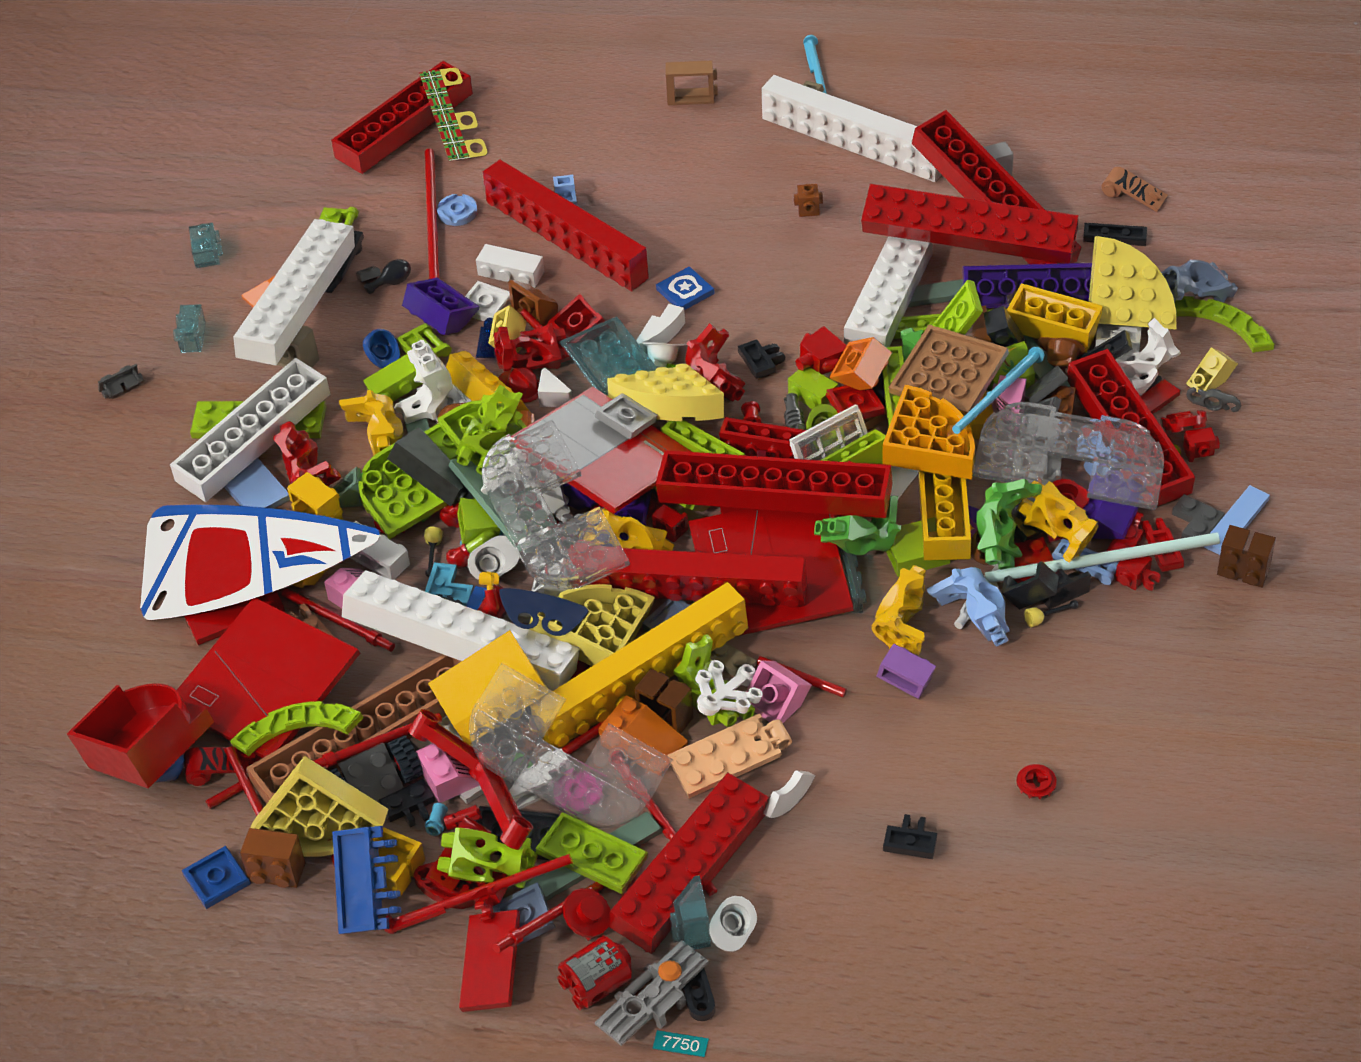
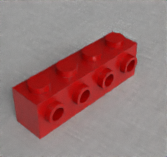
(754, 436)

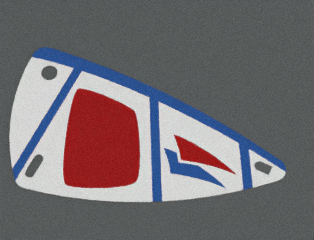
(237, 554)

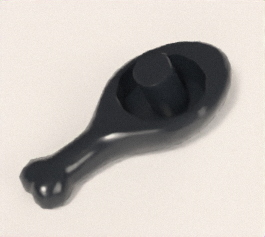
(392, 274)

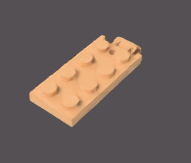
(730, 750)

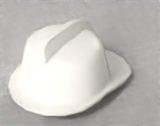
(662, 353)
(495, 556)
(732, 923)

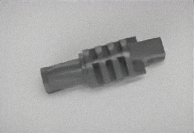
(793, 415)

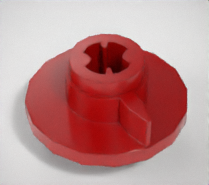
(586, 913)

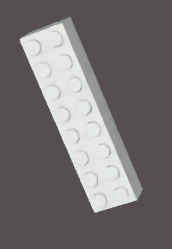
(888, 290)
(249, 429)

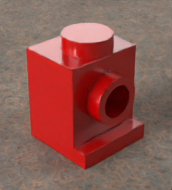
(1200, 443)
(670, 521)

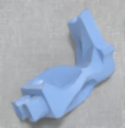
(983, 602)

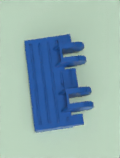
(359, 878)

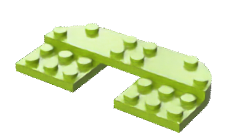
(398, 499)

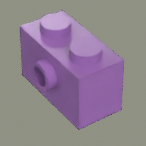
(906, 671)

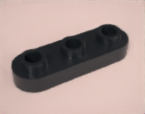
(699, 997)

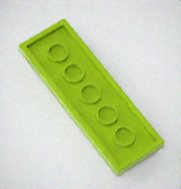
(212, 412)

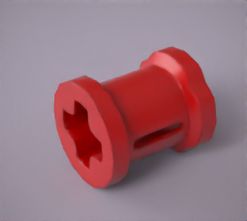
(751, 411)

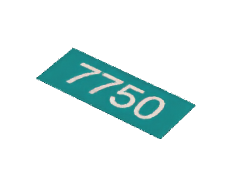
(680, 1043)

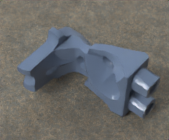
(1199, 278)

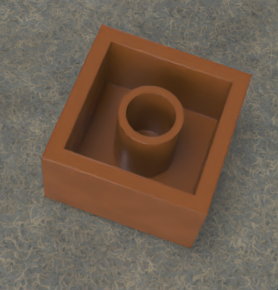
(273, 858)

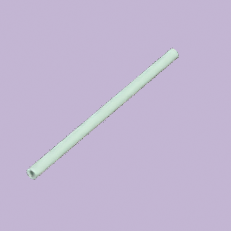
(1108, 556)

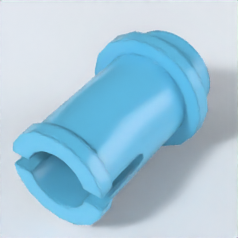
(435, 825)

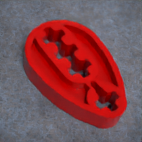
(437, 893)

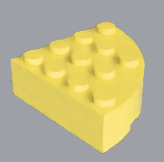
(1129, 286)
(671, 393)
(608, 626)
(315, 805)

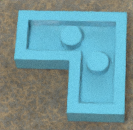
(442, 582)

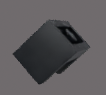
(1033, 589)

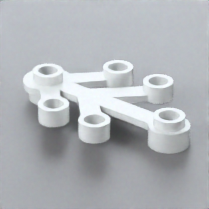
(711, 703)

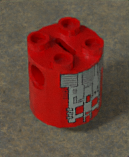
(595, 971)

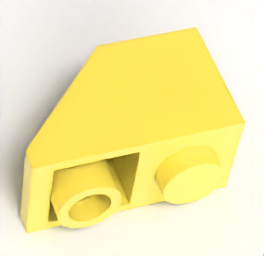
(1212, 371)

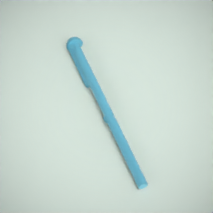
(812, 57)
(1034, 355)

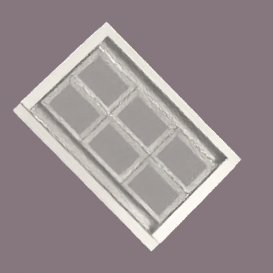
(829, 435)

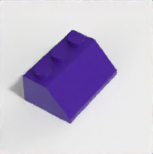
(439, 305)
(1111, 517)

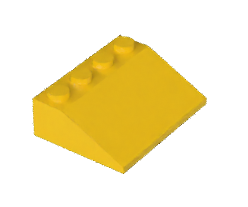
(465, 682)

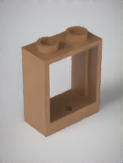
(690, 95)

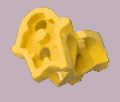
(378, 411)
(1055, 508)
(639, 535)
(898, 608)

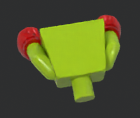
(474, 525)

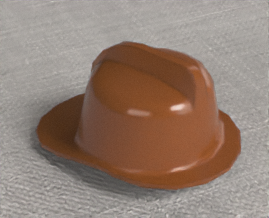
(1061, 350)

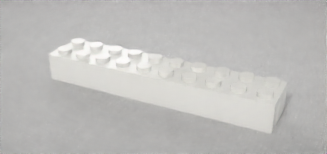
(844, 125)
(294, 292)
(449, 625)

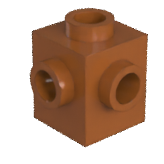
(808, 195)

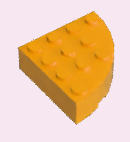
(924, 438)

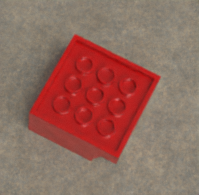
(138, 732)

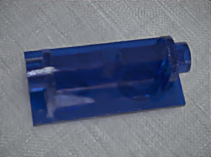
(484, 349)

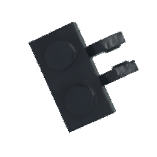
(760, 359)
(408, 800)
(910, 841)

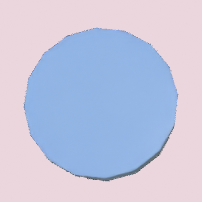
(457, 210)

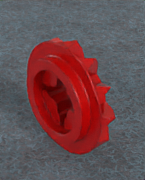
(1043, 775)

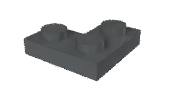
(1200, 516)

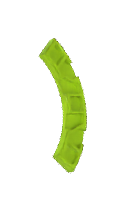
(1229, 316)
(293, 717)

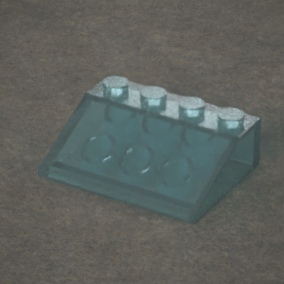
(606, 352)

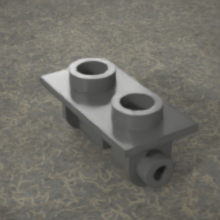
(110, 384)

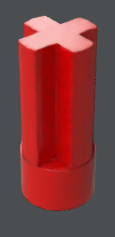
(453, 820)

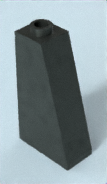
(427, 465)

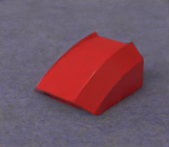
(576, 317)

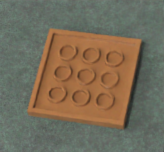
(950, 367)

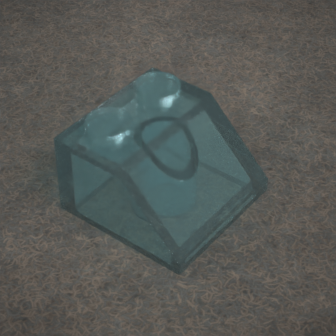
(691, 917)

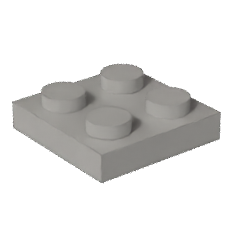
(626, 416)

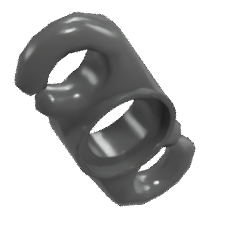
(1204, 400)

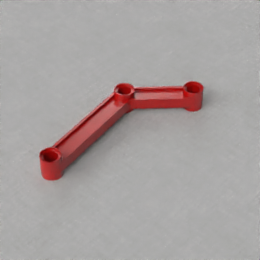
(513, 825)

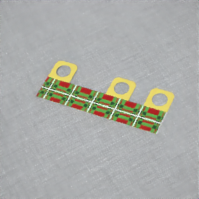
(446, 120)

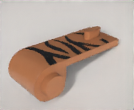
(1123, 180)

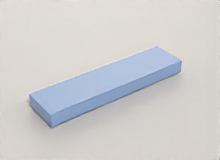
(1240, 514)

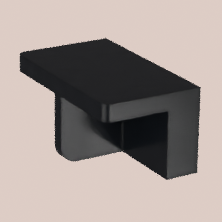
(1069, 588)

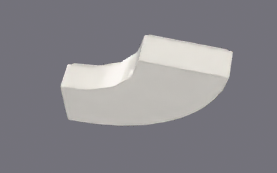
(789, 795)

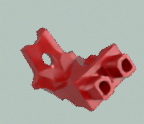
(542, 349)
(705, 361)
(301, 455)

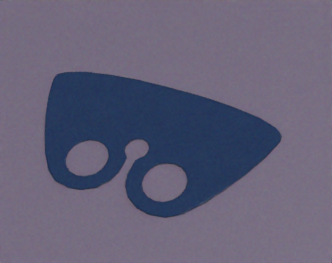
(555, 608)

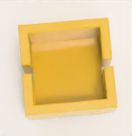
(314, 497)
(410, 857)

